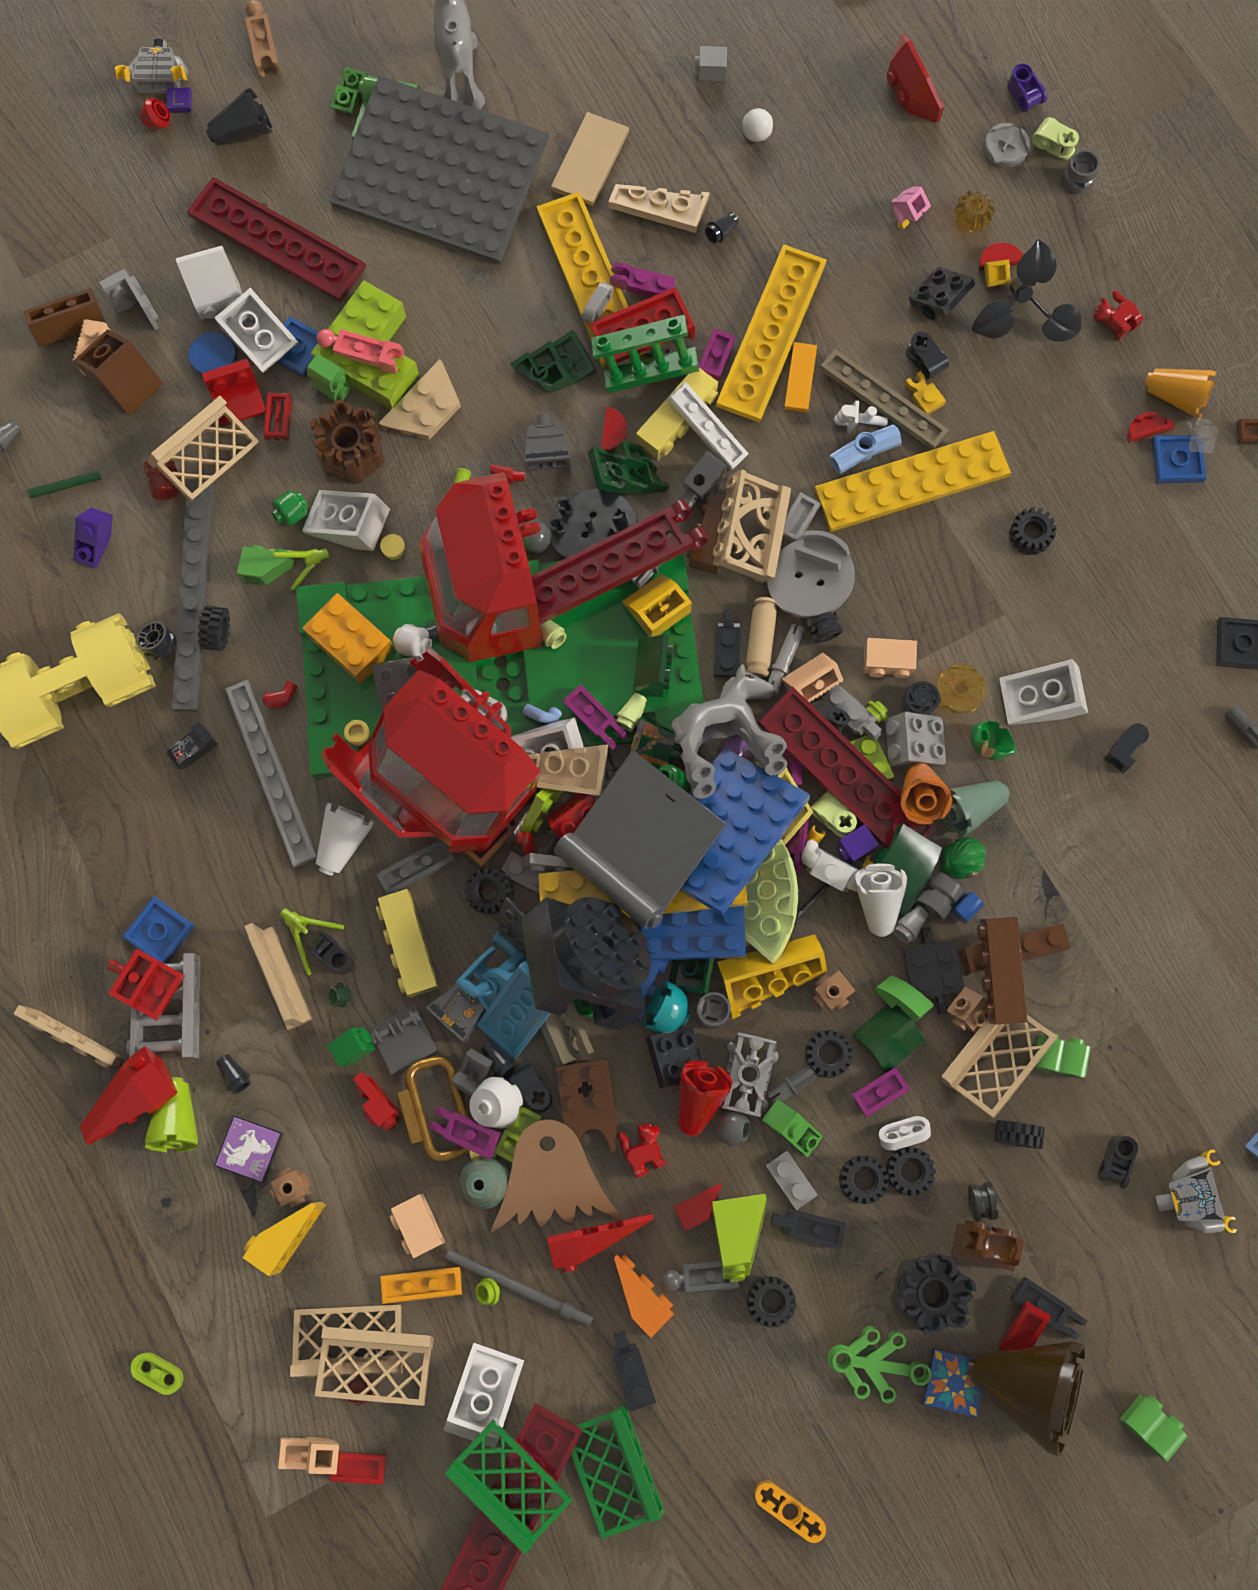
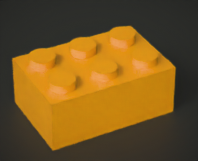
(348, 638)

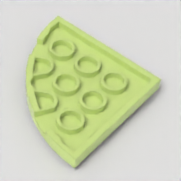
(772, 903)

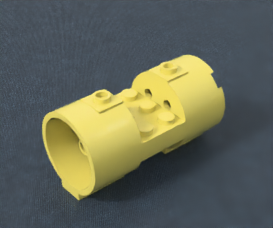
(104, 660)

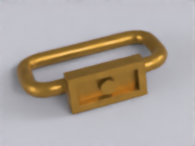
(413, 1110)

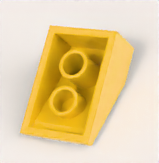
(277, 1244)

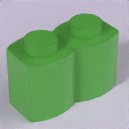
(328, 378)
(1064, 1057)
(1153, 1427)

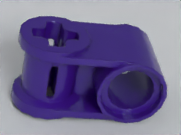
(1027, 90)

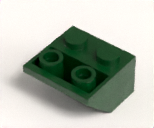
(651, 670)

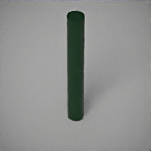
(64, 484)

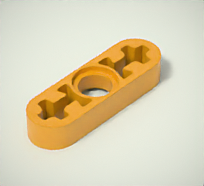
(811, 1517)

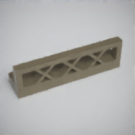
(562, 1037)

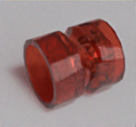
(160, 486)

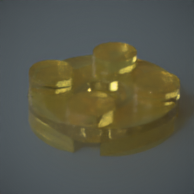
(971, 679)

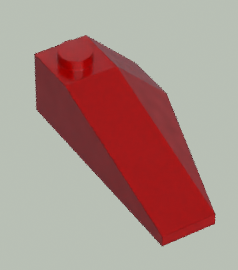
(137, 1087)
(579, 1245)

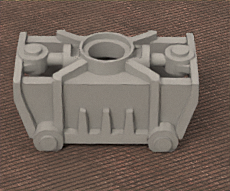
(736, 1065)

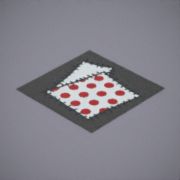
(511, 841)

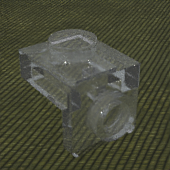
(1203, 435)

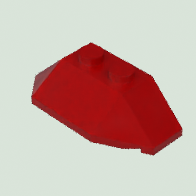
(912, 82)

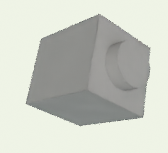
(711, 63)

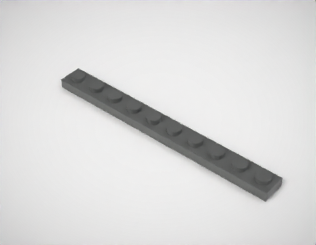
(192, 599)

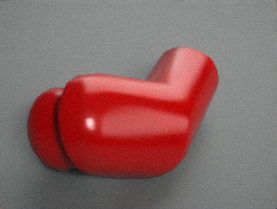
(281, 698)
(527, 841)

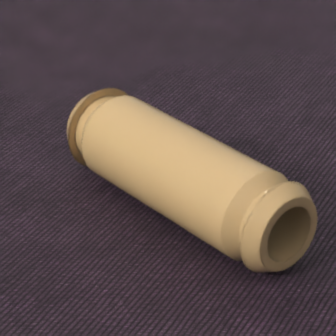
(761, 637)

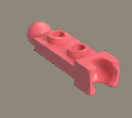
(362, 349)

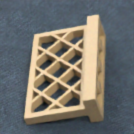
(193, 430)
(279, 976)
(977, 1048)
(379, 1341)
(310, 1367)

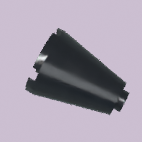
(239, 120)

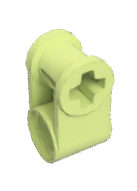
(1054, 136)
(832, 813)

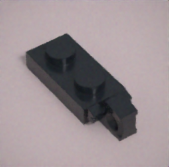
(727, 646)
(811, 1228)
(632, 1373)

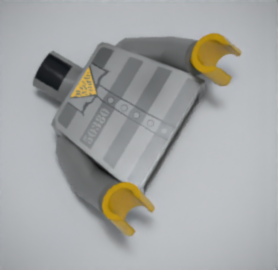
(154, 69)

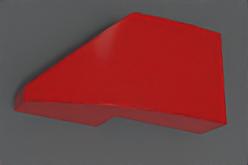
(697, 1208)

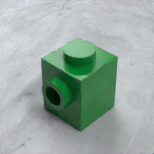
(351, 1046)

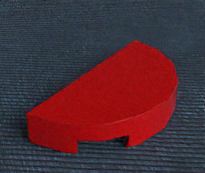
(999, 252)
(1148, 425)
(614, 429)

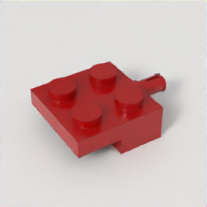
(145, 983)

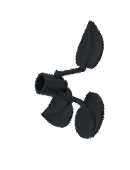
(1034, 266)

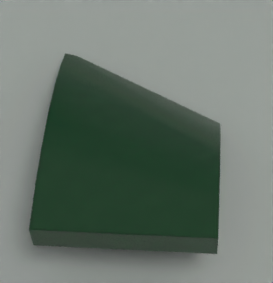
(557, 363)
(625, 470)
(915, 857)

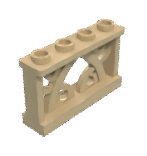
(731, 531)

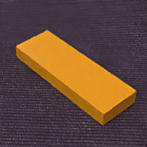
(800, 377)
(421, 1285)

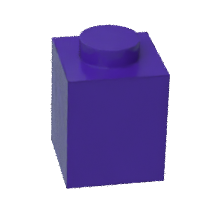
(857, 845)

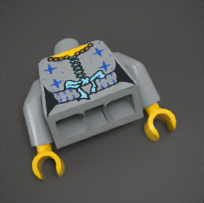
(1196, 1196)

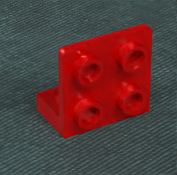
(238, 388)
(571, 814)

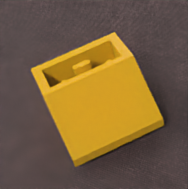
(658, 605)

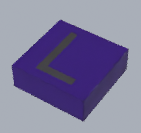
(179, 100)

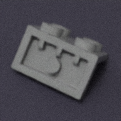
(126, 292)

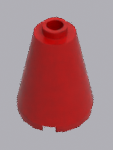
(700, 1095)

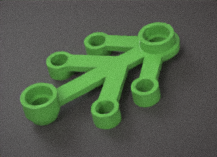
(873, 1364)

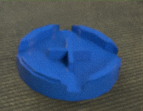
(211, 352)

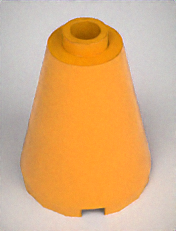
(1182, 388)

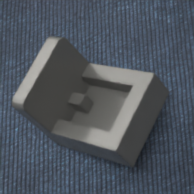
(472, 1072)

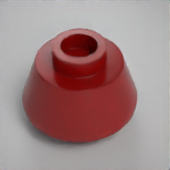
(155, 114)

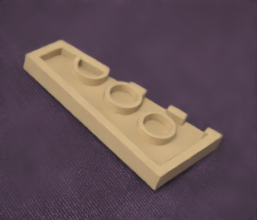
(669, 208)
(573, 769)
(63, 1034)

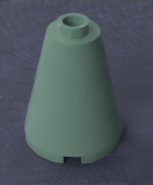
(974, 805)
(495, 1179)

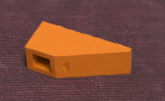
(644, 1305)

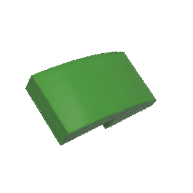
(347, 94)
(899, 992)

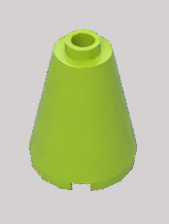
(173, 1123)

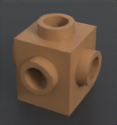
(839, 985)
(968, 1010)
(300, 1188)

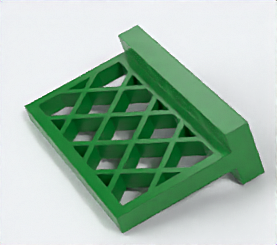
(637, 1471)
(491, 1504)

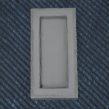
(799, 517)

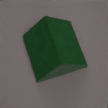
(692, 975)
(889, 1037)

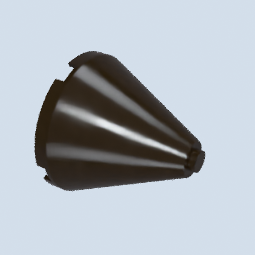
(1033, 1388)

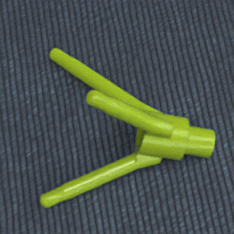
(309, 557)
(297, 924)

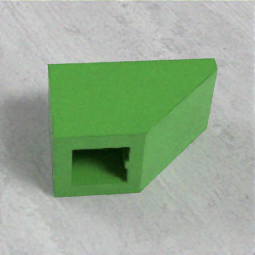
(260, 566)
(792, 1128)

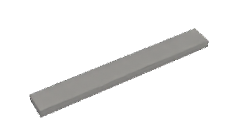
(271, 773)

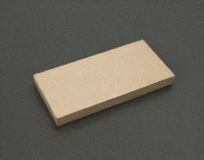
(590, 158)

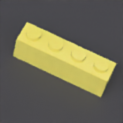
(667, 424)
(407, 943)

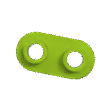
(158, 1373)

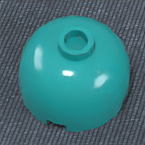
(666, 1009)

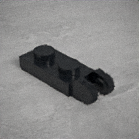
(1048, 1303)

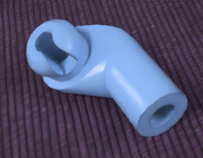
(542, 716)

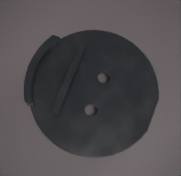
(574, 520)

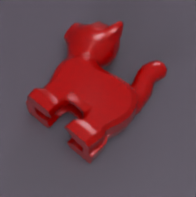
(1122, 318)
(642, 1153)

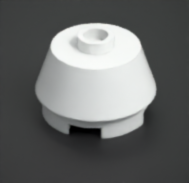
(496, 1103)

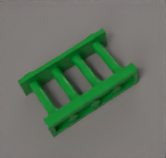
(648, 370)

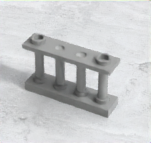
(188, 1019)

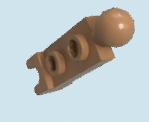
(261, 38)

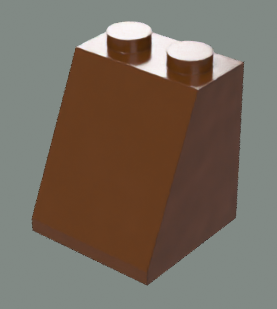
(118, 371)

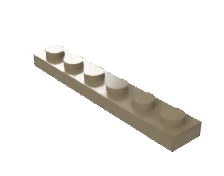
(884, 399)

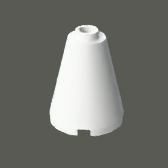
(340, 837)
(881, 896)

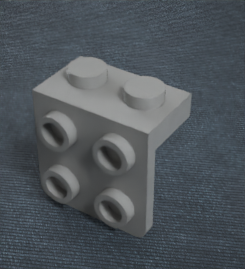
(915, 739)

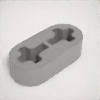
(597, 302)

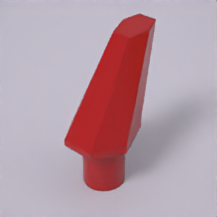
(510, 474)

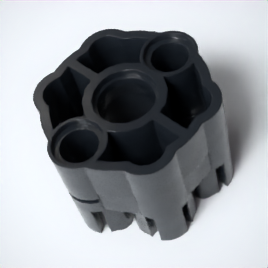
(955, 1293)

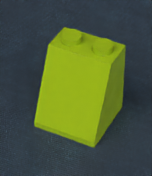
(737, 1233)

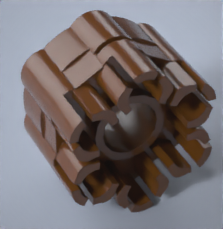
(347, 426)

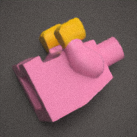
(910, 205)

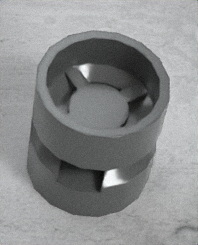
(1080, 171)
(941, 894)
(713, 1010)

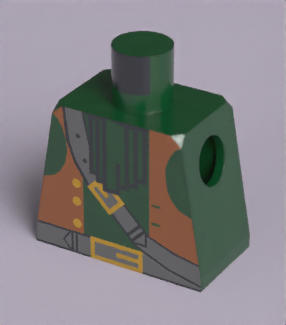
(655, 743)

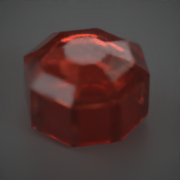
(357, 1386)

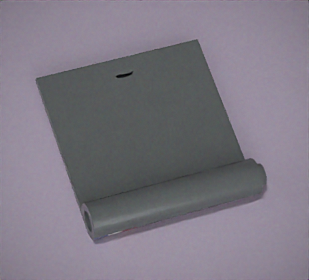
(639, 841)

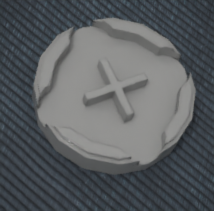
(1006, 145)

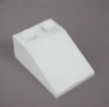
(209, 281)
(255, 330)
(347, 518)
(1044, 694)
(550, 737)
(483, 1393)

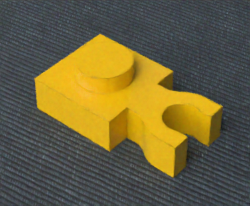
(925, 396)

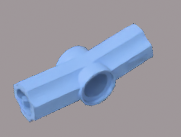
(876, 441)

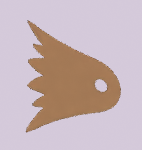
(551, 1178)

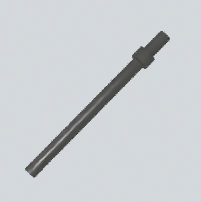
(565, 1309)

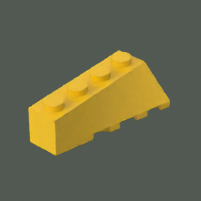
(756, 978)

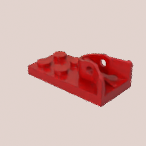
(654, 309)

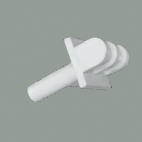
(850, 417)

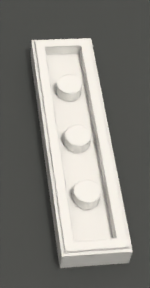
(707, 426)

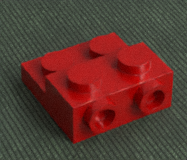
(378, 1108)

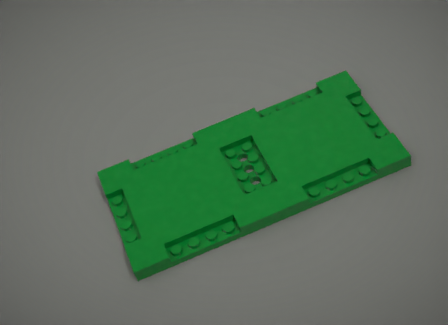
(596, 654)

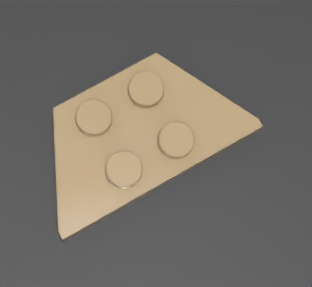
(425, 406)

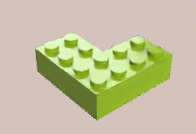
(376, 316)

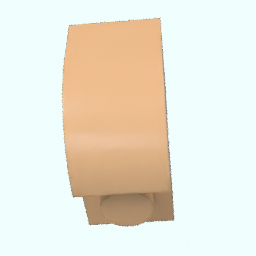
(309, 1453)

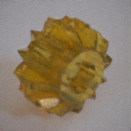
(974, 210)

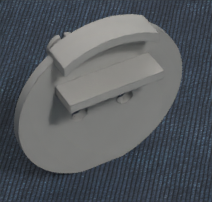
(819, 558)

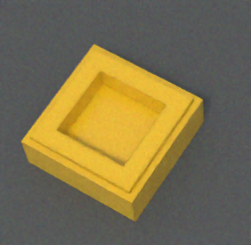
(997, 273)

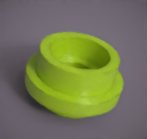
(877, 710)
(487, 1292)

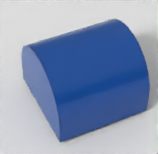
(967, 907)

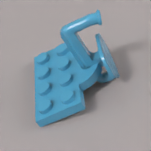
(506, 996)

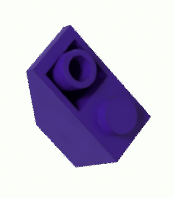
(91, 536)

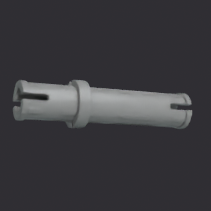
(785, 657)

